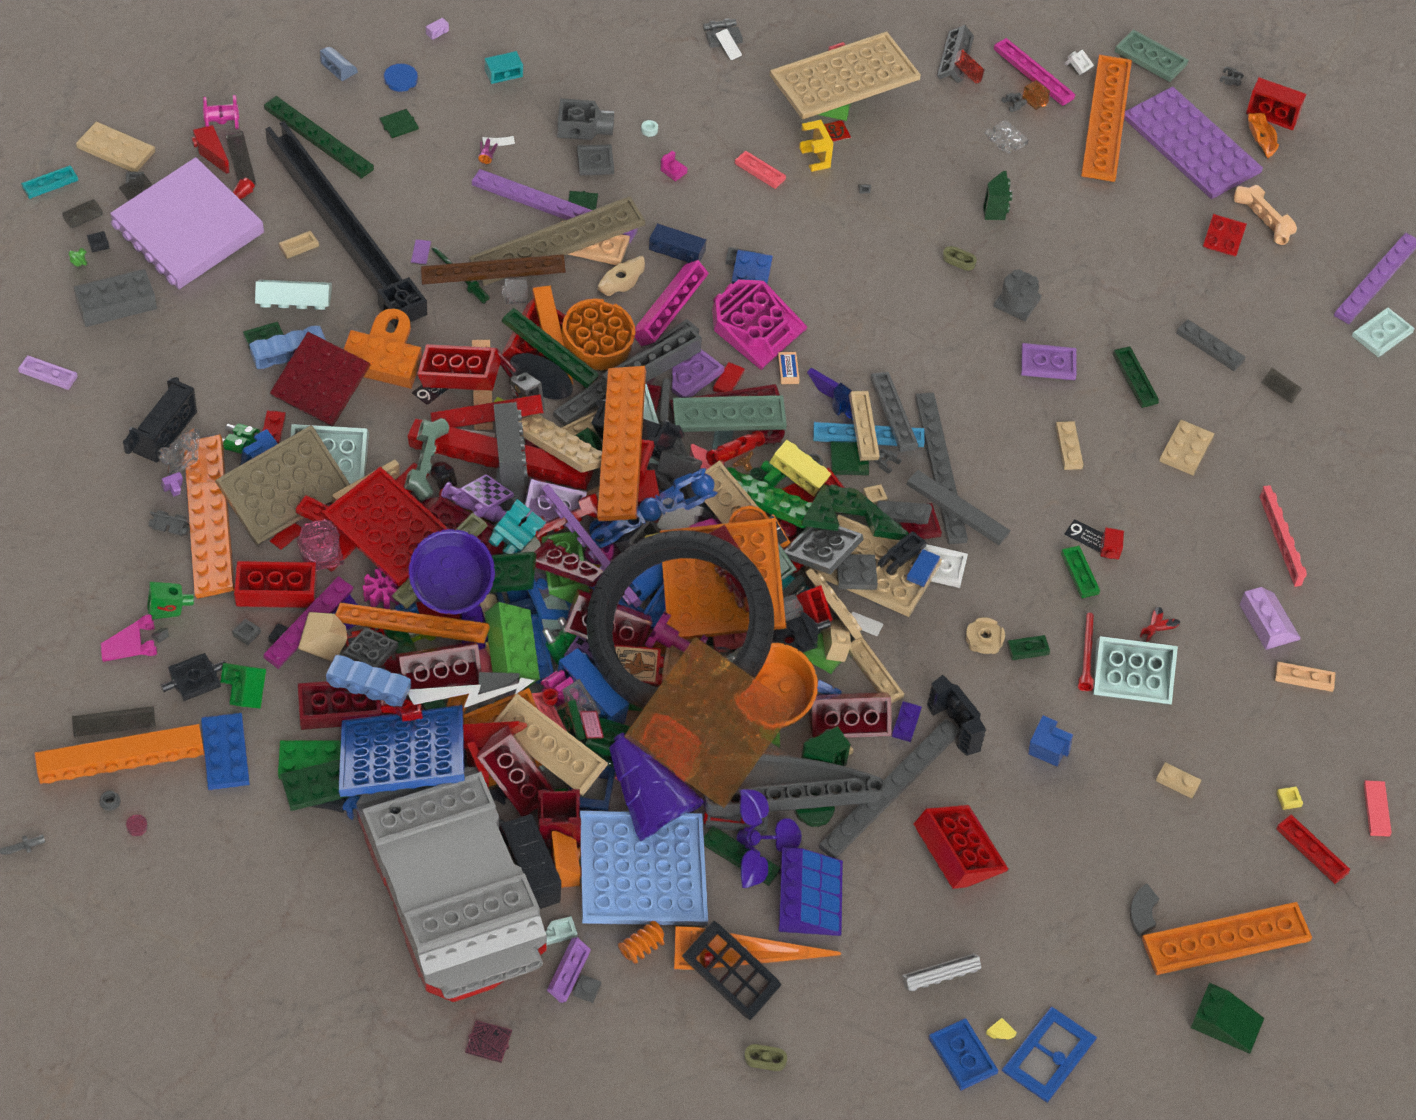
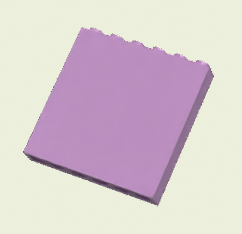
(186, 223)

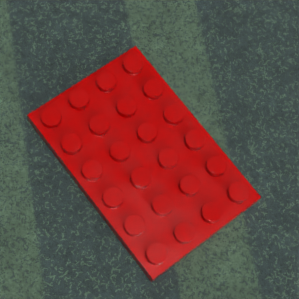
(383, 522)

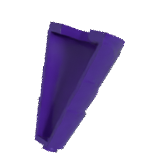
(650, 789)

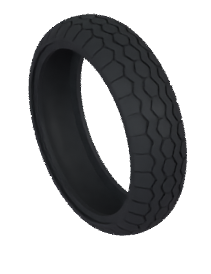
(655, 550)

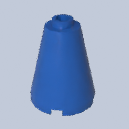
(648, 582)

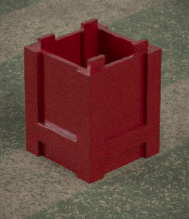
(559, 813)

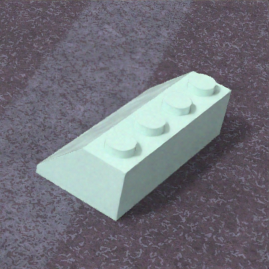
(293, 293)

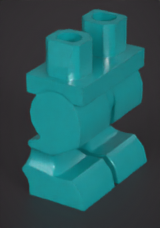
(513, 535)

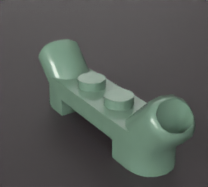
(416, 479)

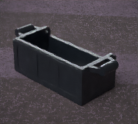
(163, 422)
(663, 438)
(533, 858)

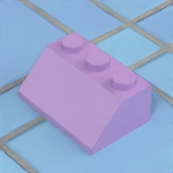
(537, 503)
(1268, 618)

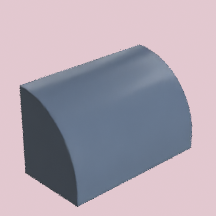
(337, 63)

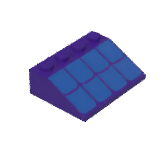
(810, 893)

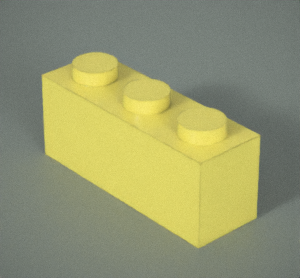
(800, 467)

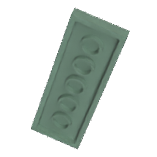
(730, 413)

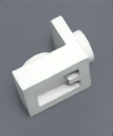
(1079, 61)

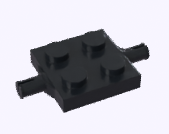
(194, 676)

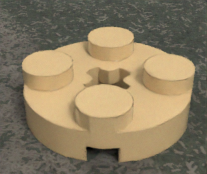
(985, 645)

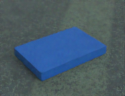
(963, 1054)

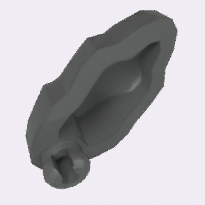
(665, 481)

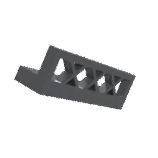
(962, 40)

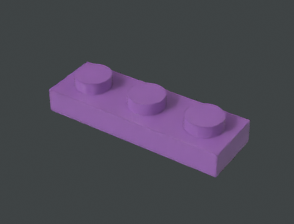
(568, 970)

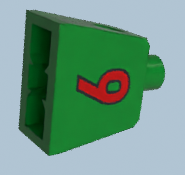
(166, 600)

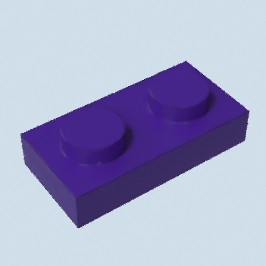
(906, 721)

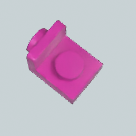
(672, 167)

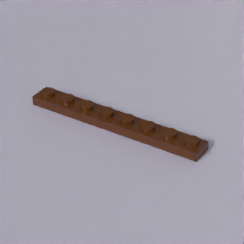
(493, 269)

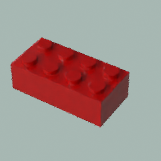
(459, 367)
(275, 584)

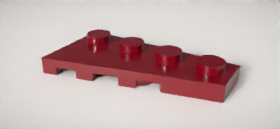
(559, 562)

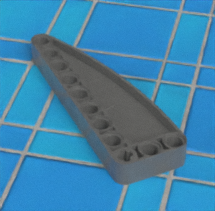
(789, 776)

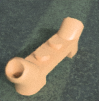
(1254, 197)

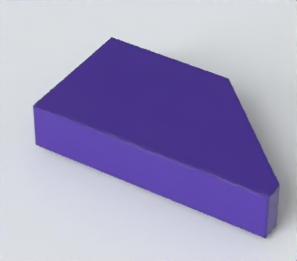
(822, 382)

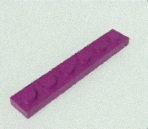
(290, 639)

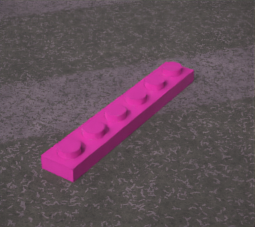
(1034, 71)

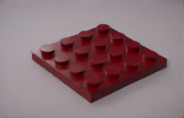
(320, 379)

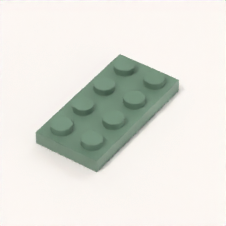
(1151, 55)

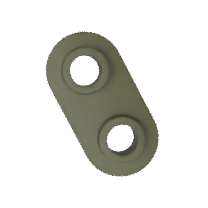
(959, 258)
(765, 1057)

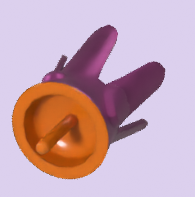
(485, 155)

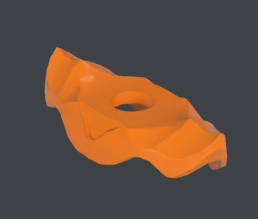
(1259, 124)

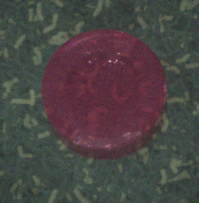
(136, 825)

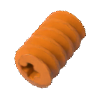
(642, 942)

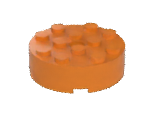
(598, 333)

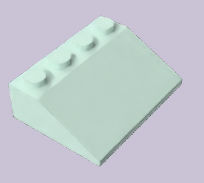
(345, 445)
(1134, 670)

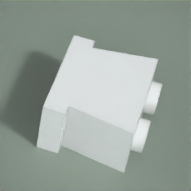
(679, 518)

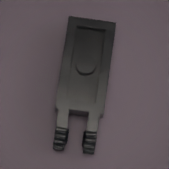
(902, 552)

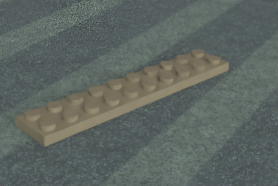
(569, 235)

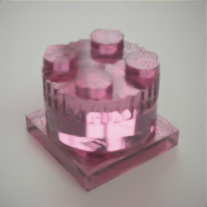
(320, 544)

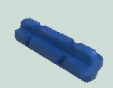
(826, 688)

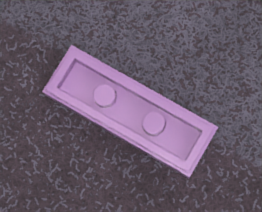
(47, 372)

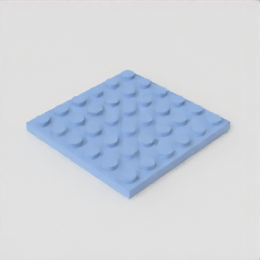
(645, 879)

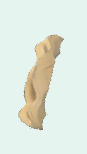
(611, 283)

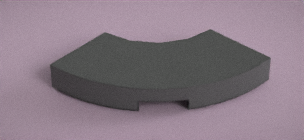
(1142, 908)

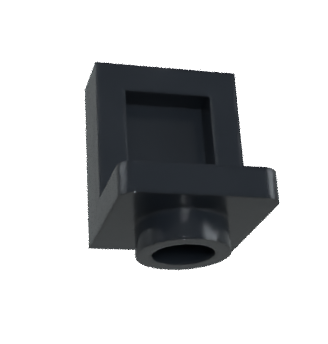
(443, 474)

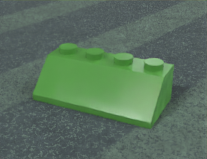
(558, 585)

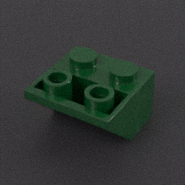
(997, 198)
(828, 747)

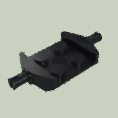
(803, 631)

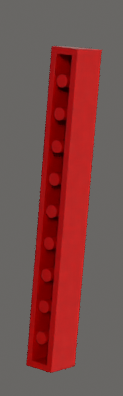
(484, 451)

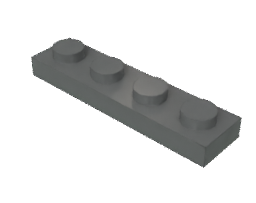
(1210, 345)

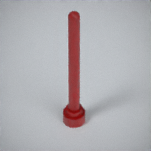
(1086, 682)

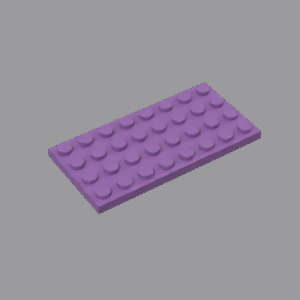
(1192, 142)

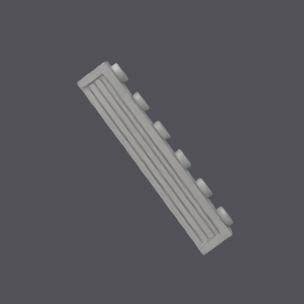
(941, 972)

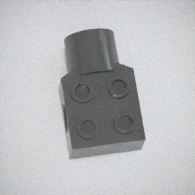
(583, 120)

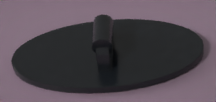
(553, 379)

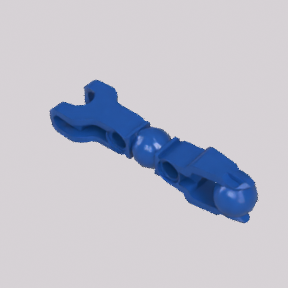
(652, 508)

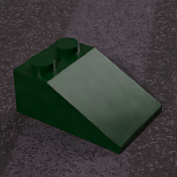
(1227, 1019)

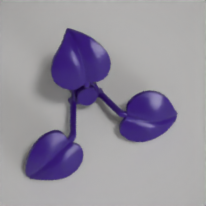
(788, 835)

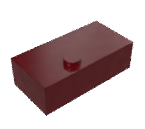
(327, 706)

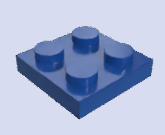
(751, 266)

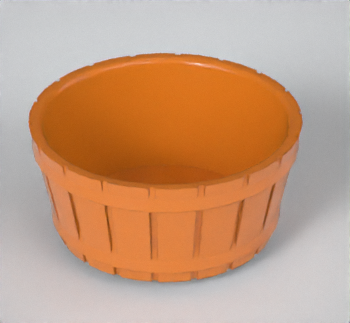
(791, 678)

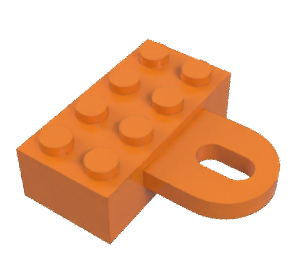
(387, 352)

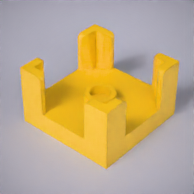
(820, 144)

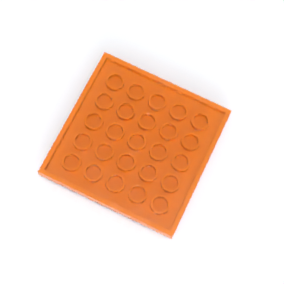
(698, 595)

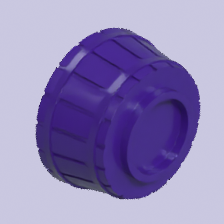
(451, 571)

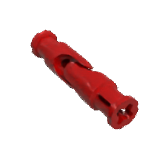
(735, 448)

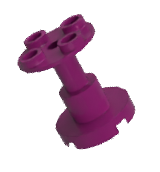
(668, 635)

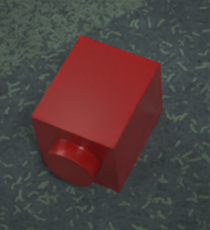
(1112, 543)

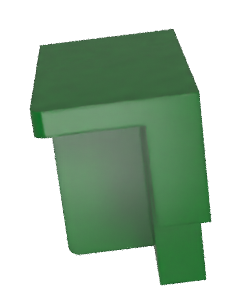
(246, 684)

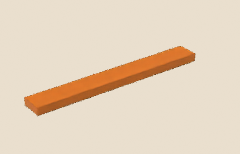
(412, 622)

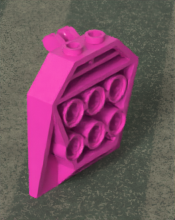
(762, 320)

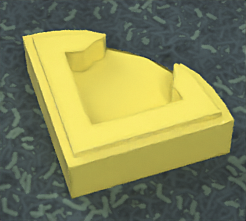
(1001, 1030)

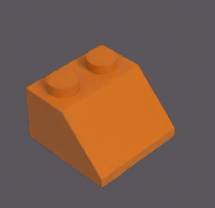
(566, 859)

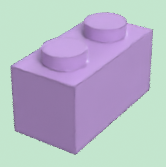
(437, 28)

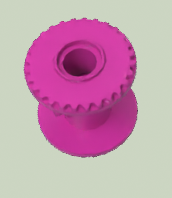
(221, 113)

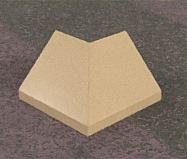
(323, 635)

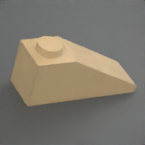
(836, 641)

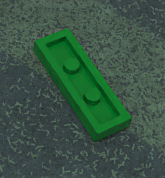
(1080, 572)

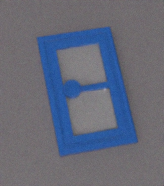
(547, 605)
(1049, 1054)

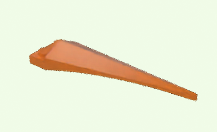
(762, 949)

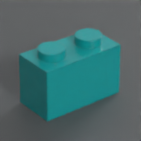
(503, 67)

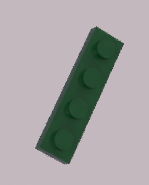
(1136, 377)
(734, 851)

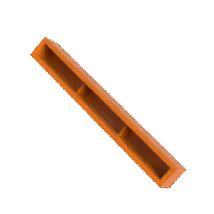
(119, 754)

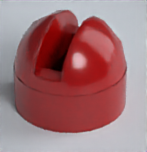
(550, 697)

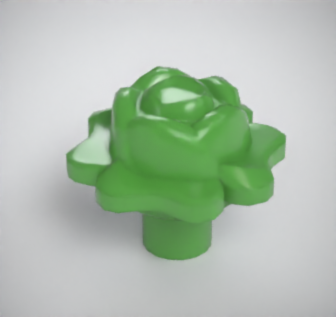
(78, 258)

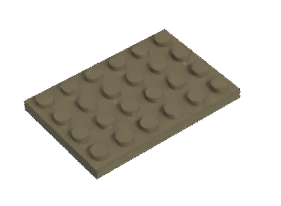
(276, 481)

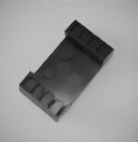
(951, 698)

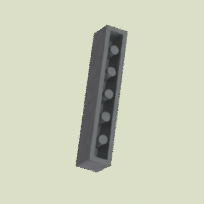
(664, 355)

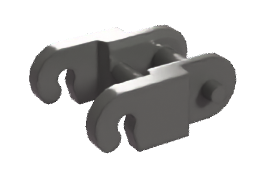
(1234, 78)
(1013, 97)
(889, 456)

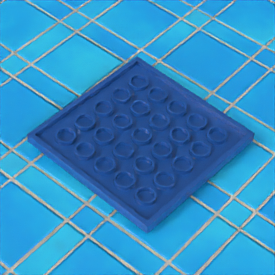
(396, 754)

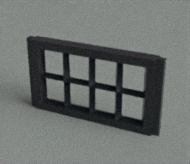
(702, 942)

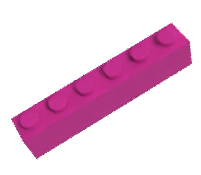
(670, 303)

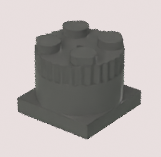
(1019, 294)

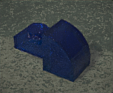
(841, 400)

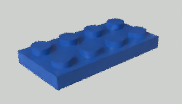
(225, 751)

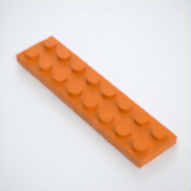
(1226, 938)

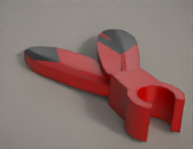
(1158, 624)

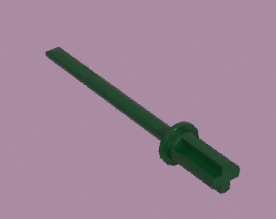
(473, 287)

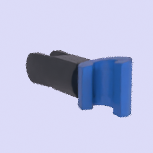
(341, 805)

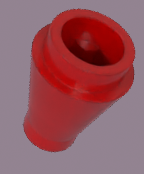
(243, 188)

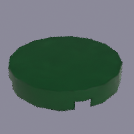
(815, 816)

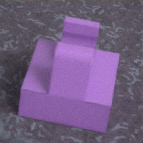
(172, 483)

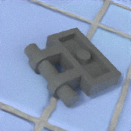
(726, 23)

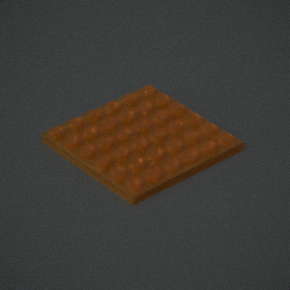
(709, 722)

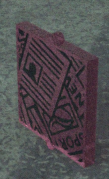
(488, 1041)

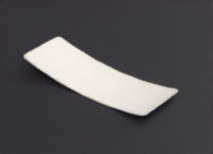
(501, 141)

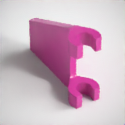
(128, 641)

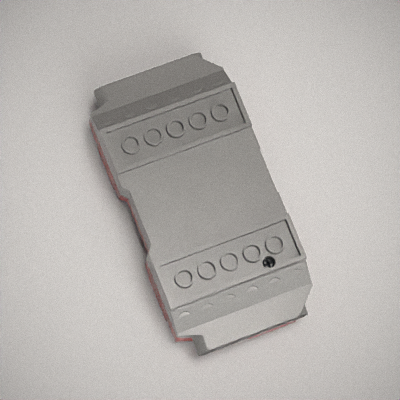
(454, 885)

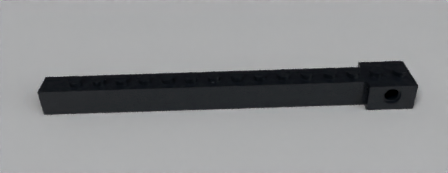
(391, 288)

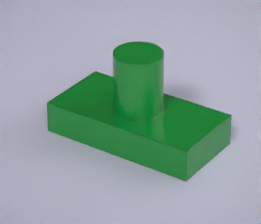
(773, 475)

